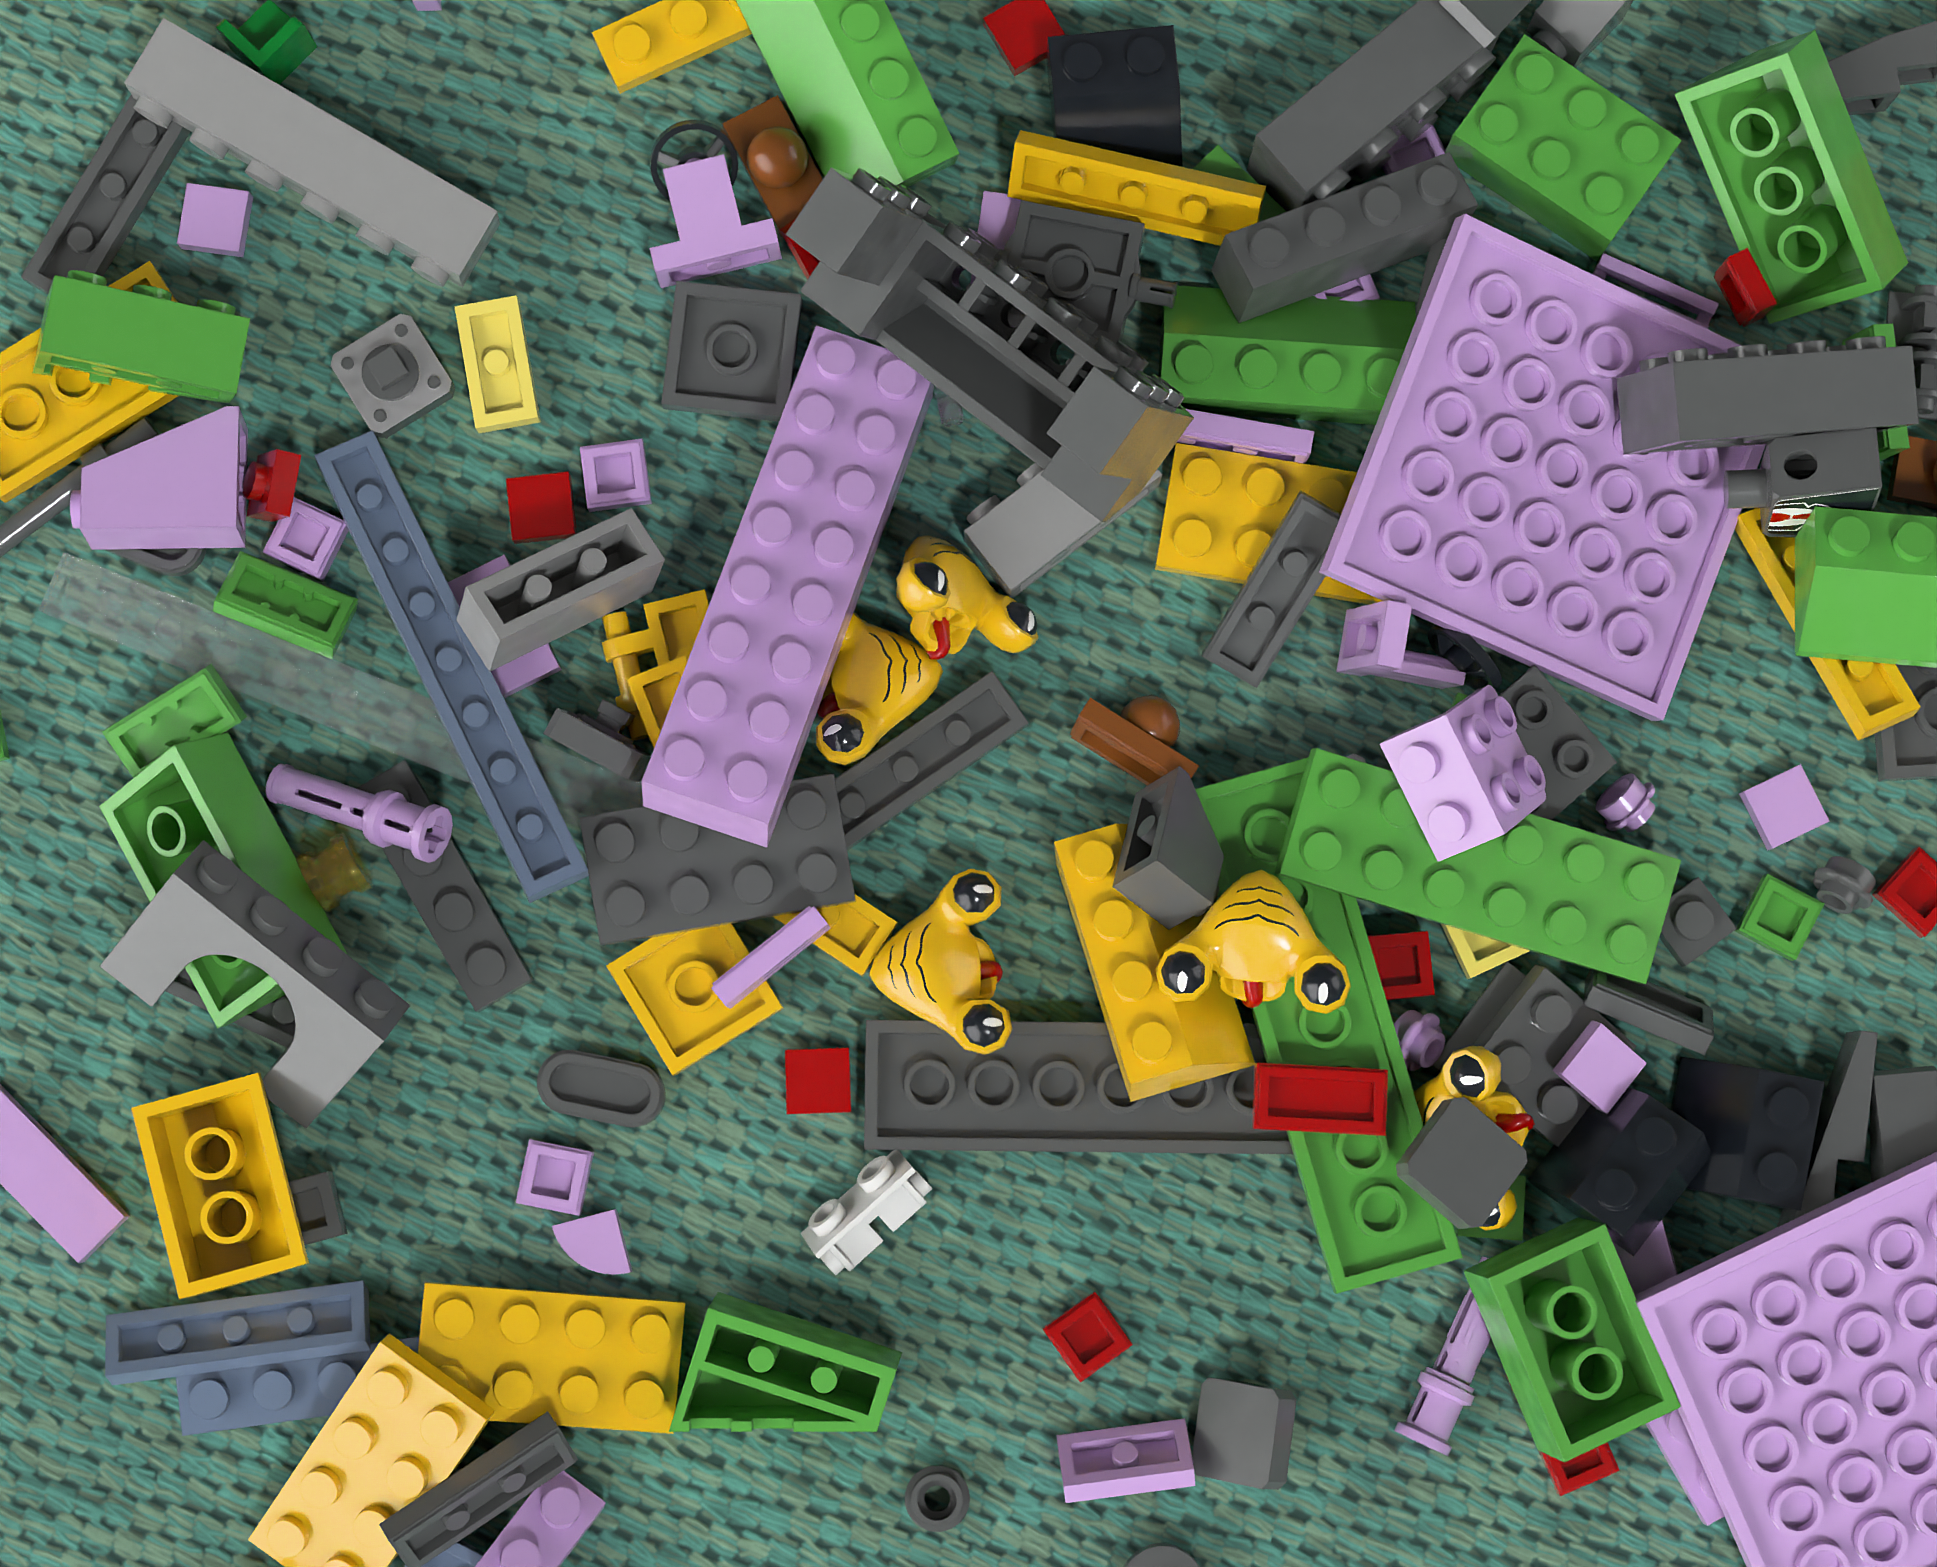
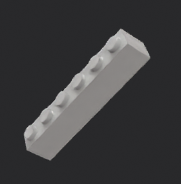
(312, 154)

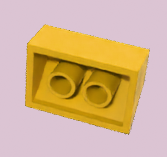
(219, 1186)

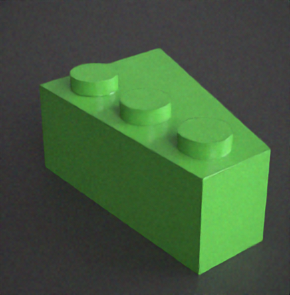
(141, 338)
(781, 1373)

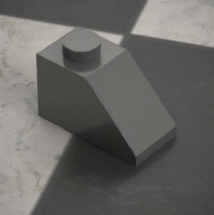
(1575, 26)
(1169, 852)

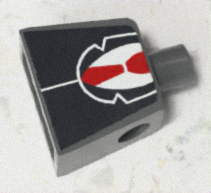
(1808, 472)

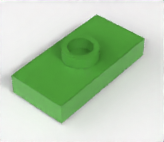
(285, 605)
(186, 712)

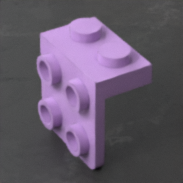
(1466, 773)

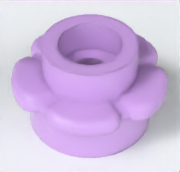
(1626, 803)
(1419, 1039)

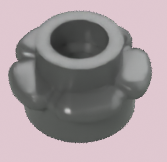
(1844, 885)

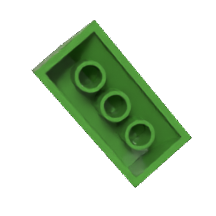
(852, 87)
(1793, 176)
(1292, 363)
(1867, 587)
(209, 795)

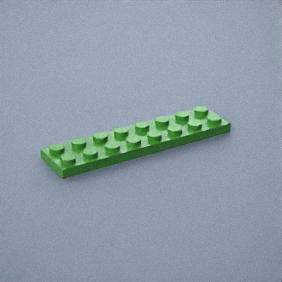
(1360, 1208)

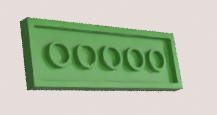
(1529, 888)

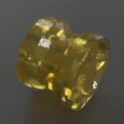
(334, 872)

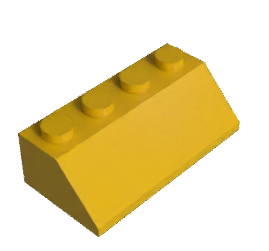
(1153, 1037)

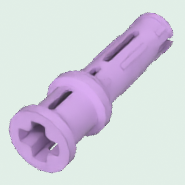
(382, 817)
(1448, 1383)

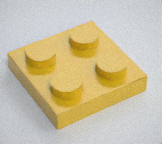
(672, 994)

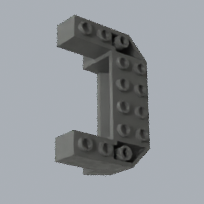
(895, 280)

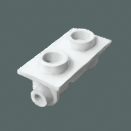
(841, 1227)

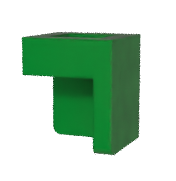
(269, 42)

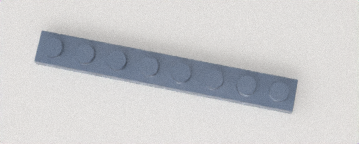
(451, 668)

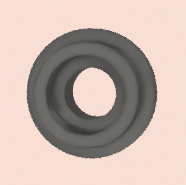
(933, 1519)

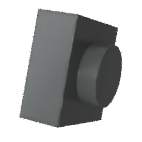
(1693, 922)
(318, 1207)

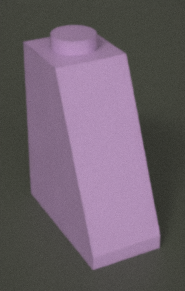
(169, 489)

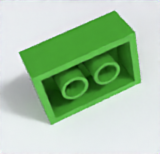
(1561, 147)
(1572, 1338)

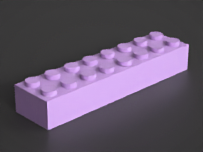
(788, 589)

